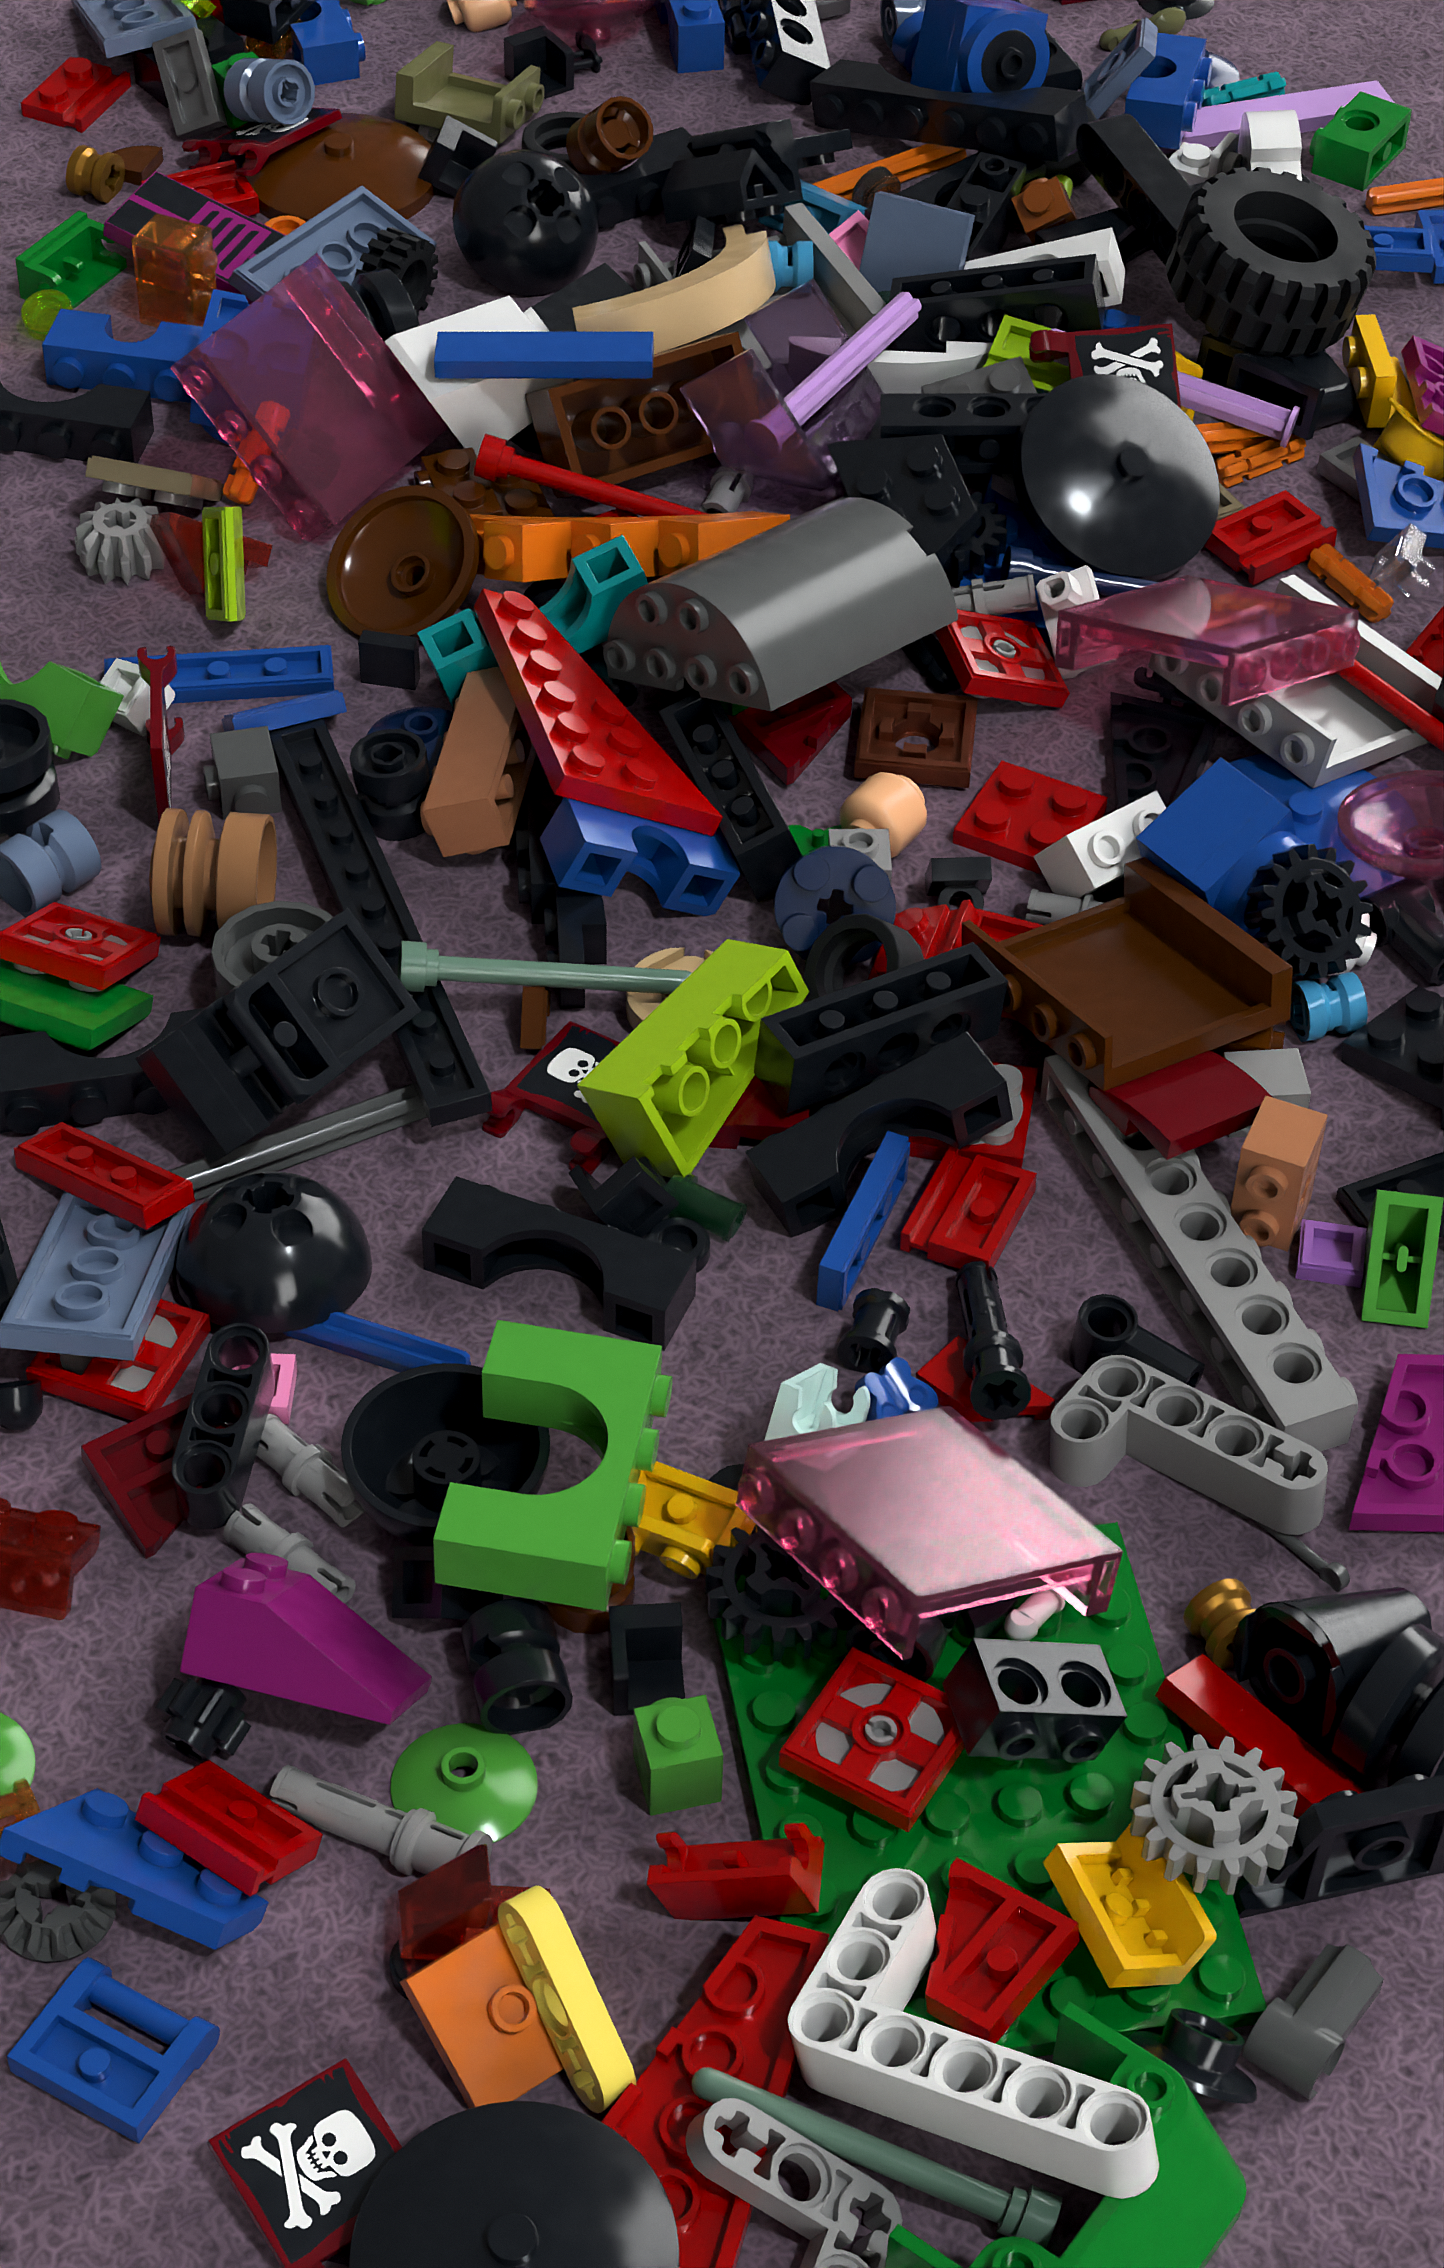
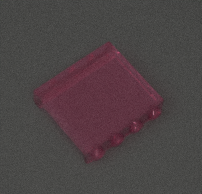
(310, 398)
(1252, 633)
(921, 1521)

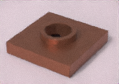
(897, 714)

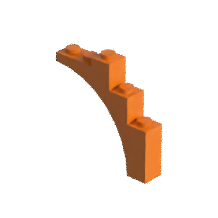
(543, 546)

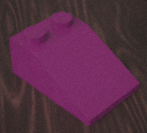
(297, 1642)

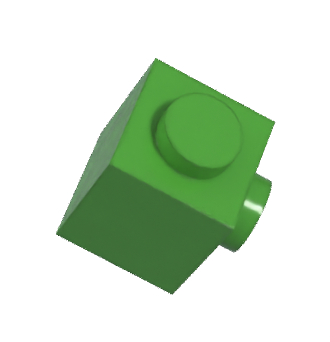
(677, 1754)

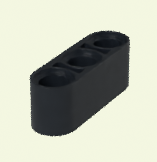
(228, 1452)

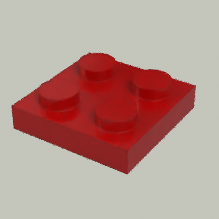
(1024, 814)

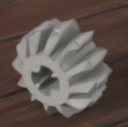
(118, 541)

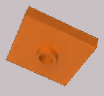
(483, 2020)

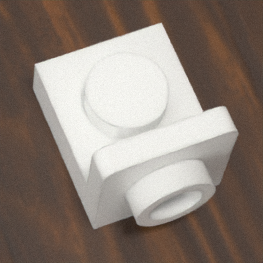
(1199, 163)

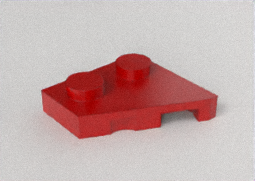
(992, 1953)

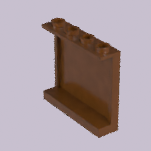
(1139, 980)

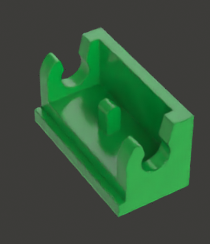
(69, 261)

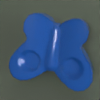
(896, 1391)

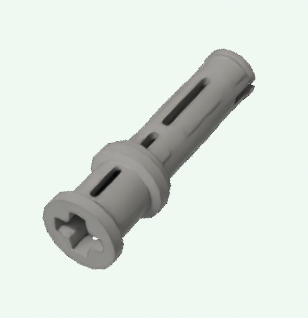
(409, 1838)

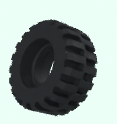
(1270, 262)

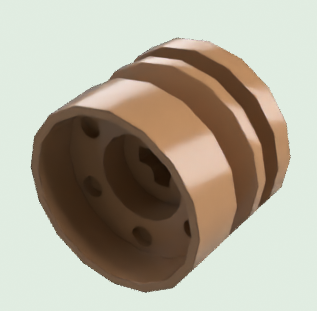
(205, 874)

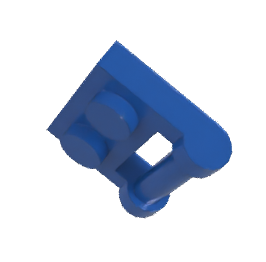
(101, 2067)

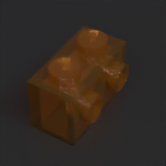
(174, 271)

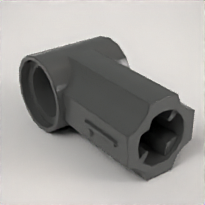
(1309, 2029)

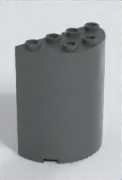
(784, 608)

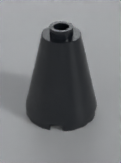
(1317, 1650)

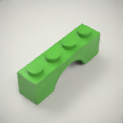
(73, 703)

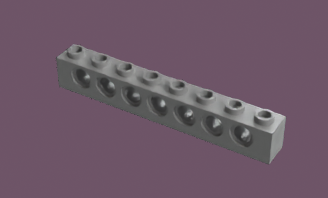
(1207, 1270)

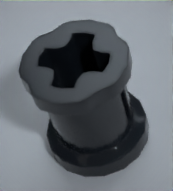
(873, 1331)

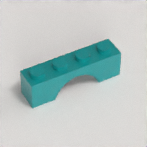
(578, 611)

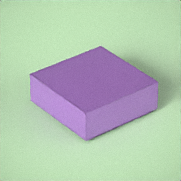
(1331, 1253)

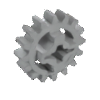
(1211, 1811)

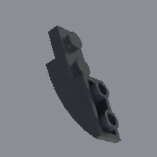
(569, 916)

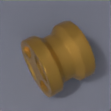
(95, 173)
(1216, 1616)

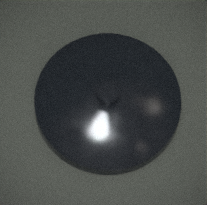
(1116, 478)
(516, 2192)

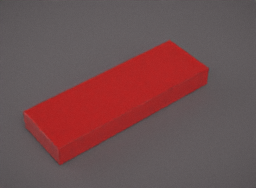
(104, 1175)
(1221, 1707)

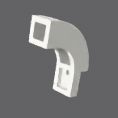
(1271, 141)

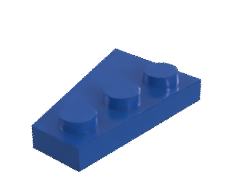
(1396, 497)
(107, 1848)

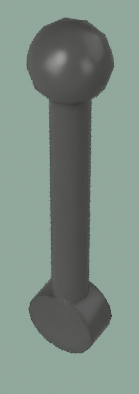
(1333, 1573)

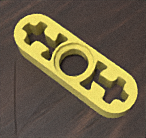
(566, 1997)

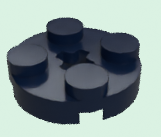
(814, 878)

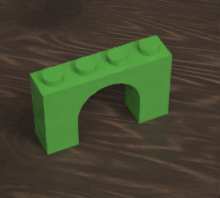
(570, 1541)

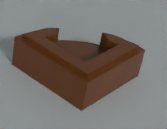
(140, 162)
(534, 1015)

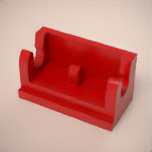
(740, 1876)

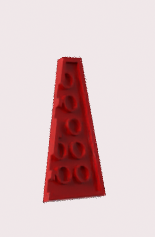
(579, 726)
(738, 2030)

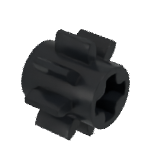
(203, 1717)

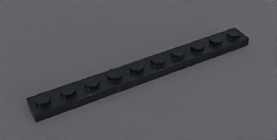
(361, 880)

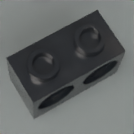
(1034, 1700)

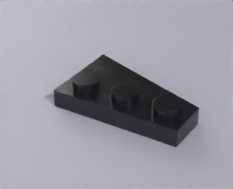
(1157, 747)

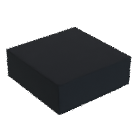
(389, 660)

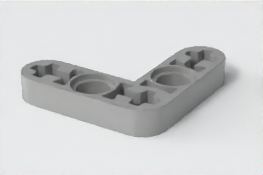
(833, 2184)

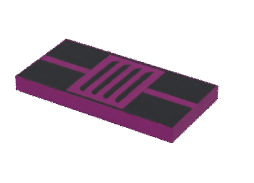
(233, 234)

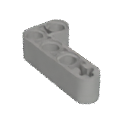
(1189, 1436)

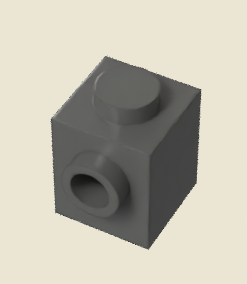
(243, 772)

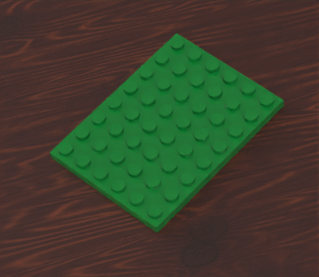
(996, 1815)

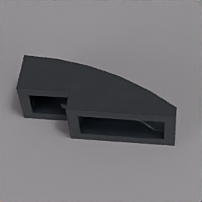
(1264, 378)

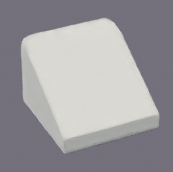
(135, 705)

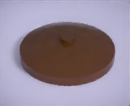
(340, 159)

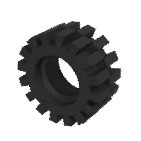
(408, 258)

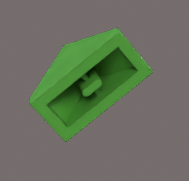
(1400, 1258)

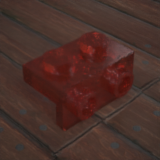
(42, 1558)

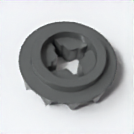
(63, 1932)

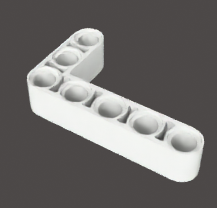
(854, 2033)

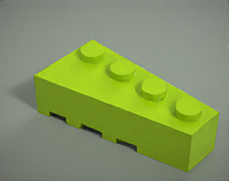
(691, 1057)

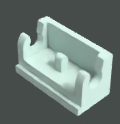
(806, 1404)

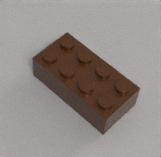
(628, 425)

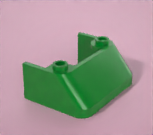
(1166, 2226)

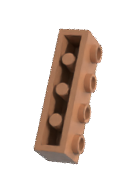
(479, 769)

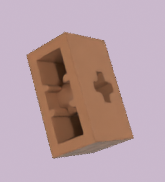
(1277, 1172)

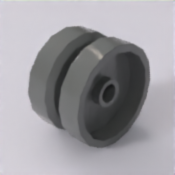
(258, 937)

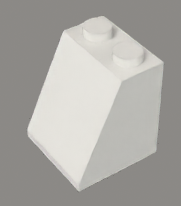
(472, 405)

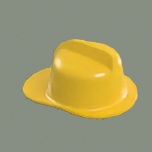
(1407, 440)

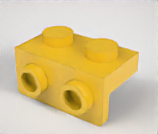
(1374, 373)
(686, 1519)
(1128, 1913)

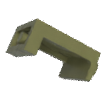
(431, 90)

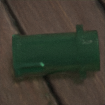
(710, 1209)

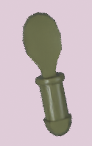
(1168, 21)

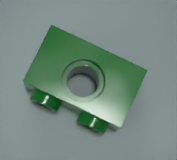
(1360, 141)

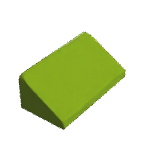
(223, 563)

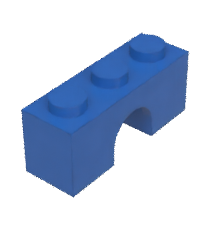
(694, 33)
(327, 43)
(1171, 89)
(84, 354)
(597, 845)

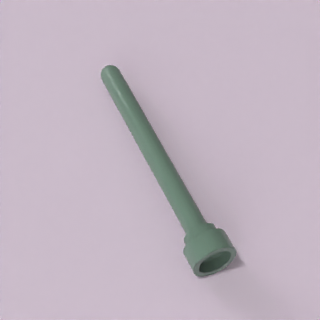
(425, 966)
(1017, 2213)

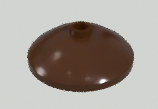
(386, 552)

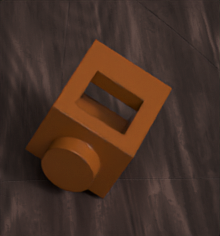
(1043, 204)

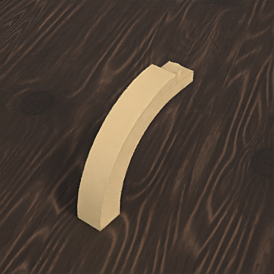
(693, 303)

